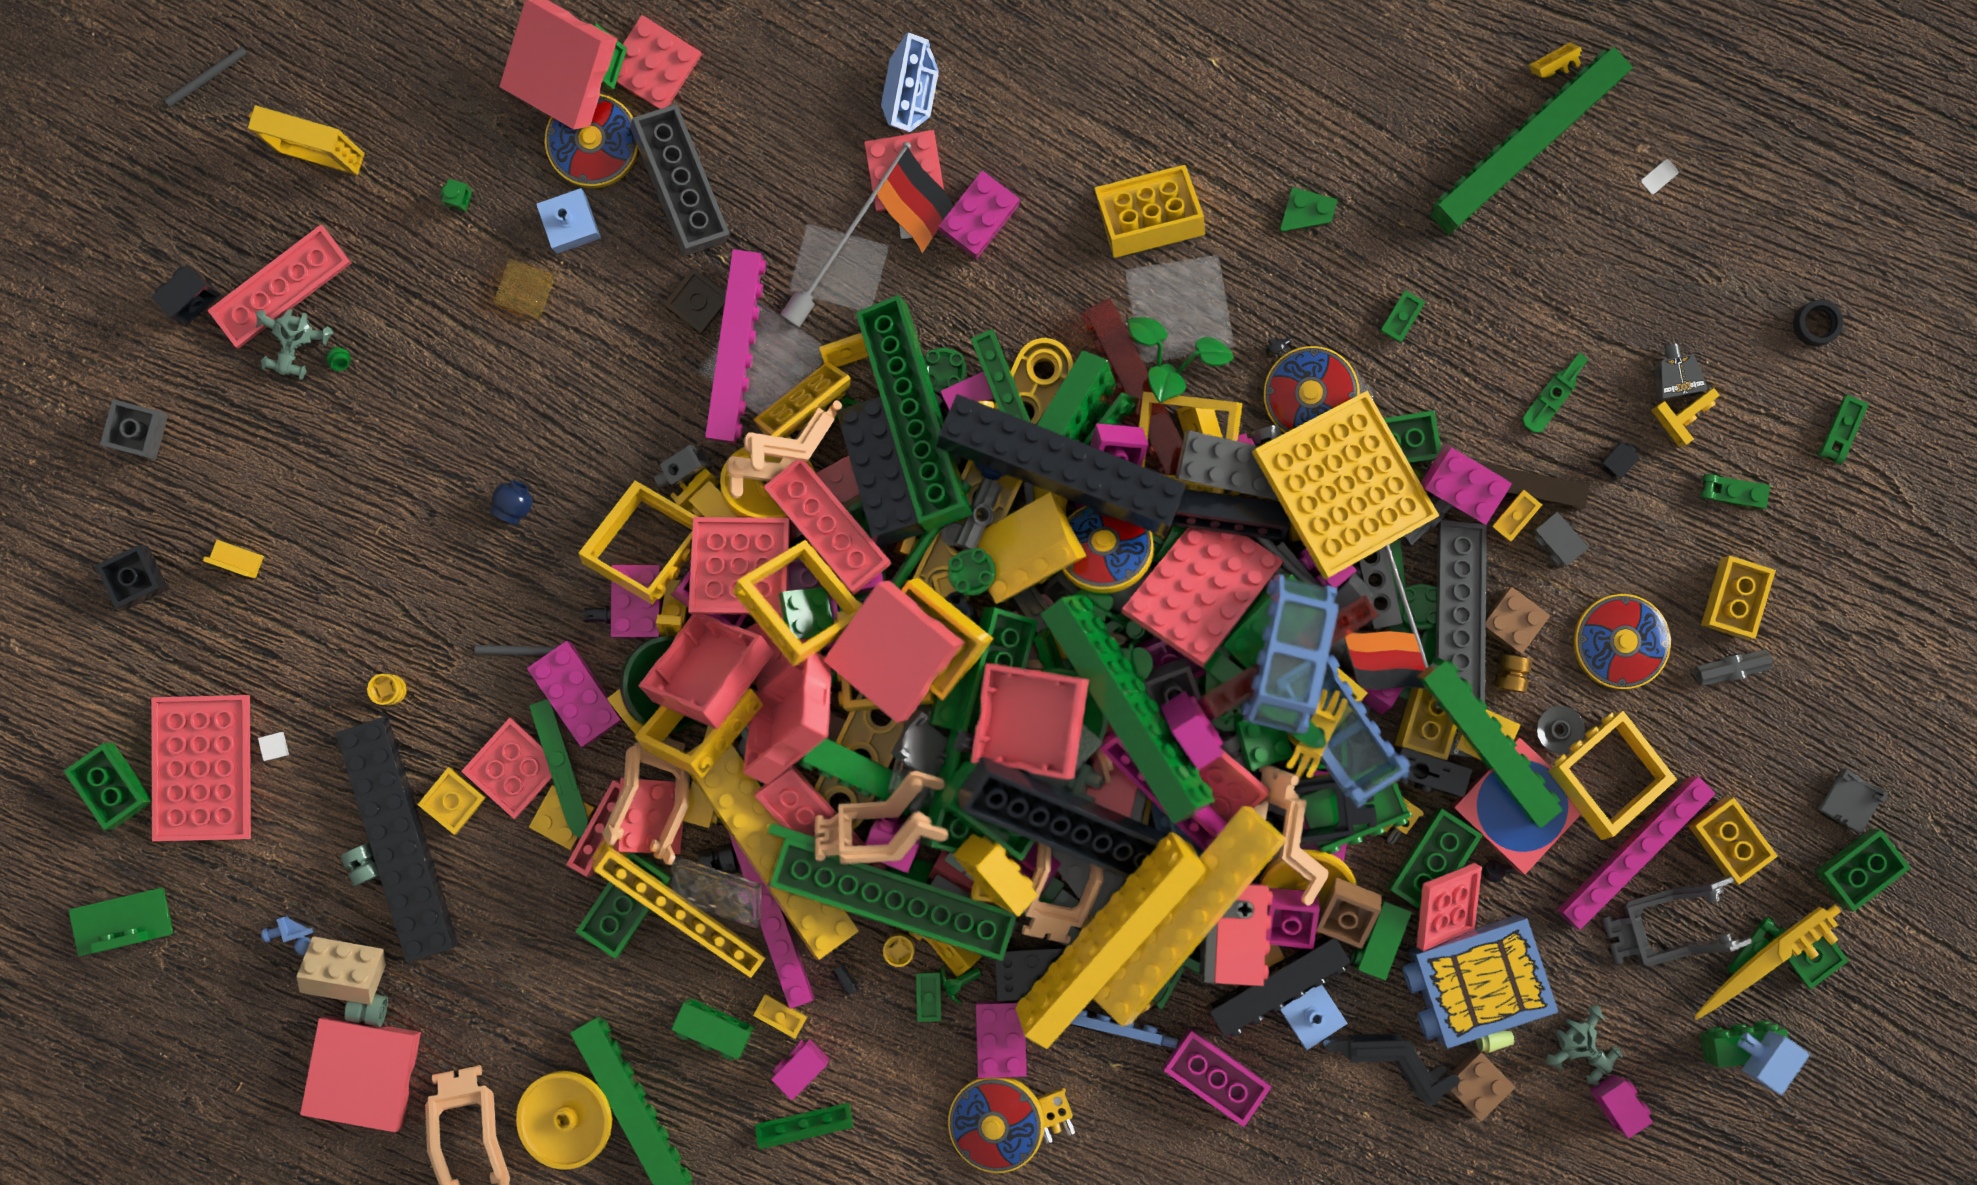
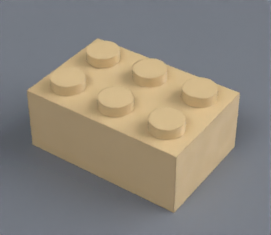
(341, 970)

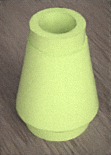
(1495, 1041)

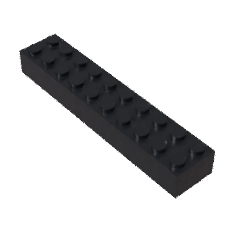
(1060, 465)
(1057, 818)
(397, 839)

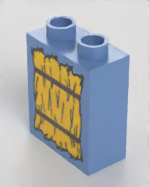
(1480, 982)

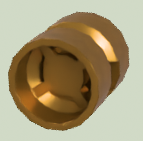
(1513, 673)

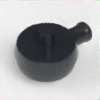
(1277, 347)
(1495, 871)

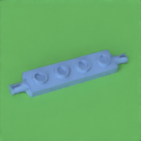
(1103, 1023)

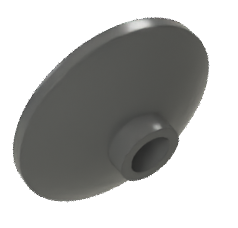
(1572, 729)

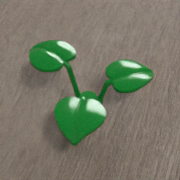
(1164, 379)
(1139, 657)

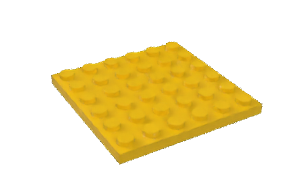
(1345, 484)

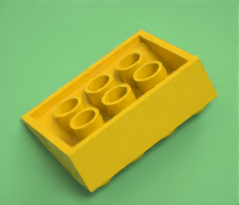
(1150, 211)
(802, 401)
(1029, 547)
(973, 636)

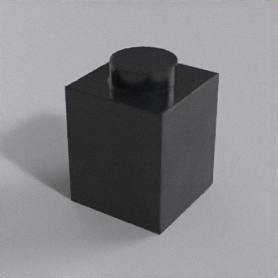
(1619, 460)

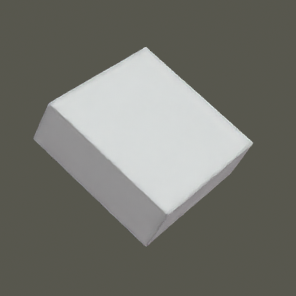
(273, 746)

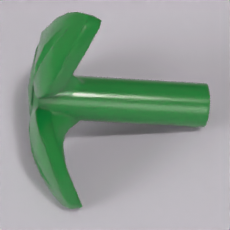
(954, 985)

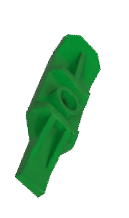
(1546, 403)

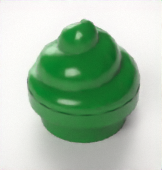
(338, 358)

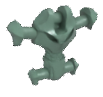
(291, 333)
(1580, 1042)

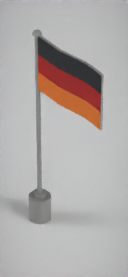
(912, 202)
(1388, 657)

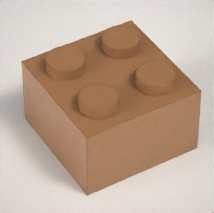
(1514, 620)
(1349, 913)
(1480, 1085)

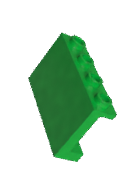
(1322, 812)

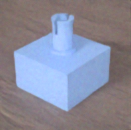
(568, 221)
(1313, 1016)
(1773, 1060)

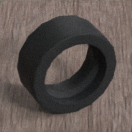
(1836, 323)

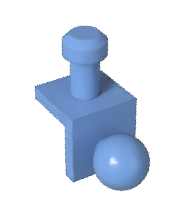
(289, 930)

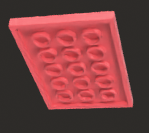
(1202, 590)
(201, 768)

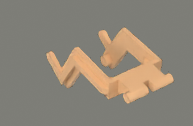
(788, 449)
(634, 757)
(1282, 795)
(835, 834)
(1054, 918)
(457, 1093)

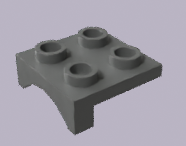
(920, 745)
(1851, 801)

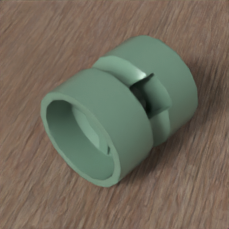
(360, 864)
(371, 1014)

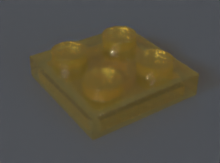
(524, 289)

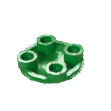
(945, 368)
(971, 571)
(1422, 604)

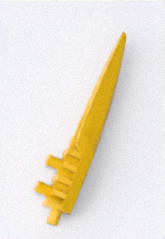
(1789, 943)

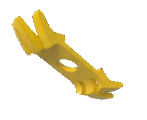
(1325, 721)

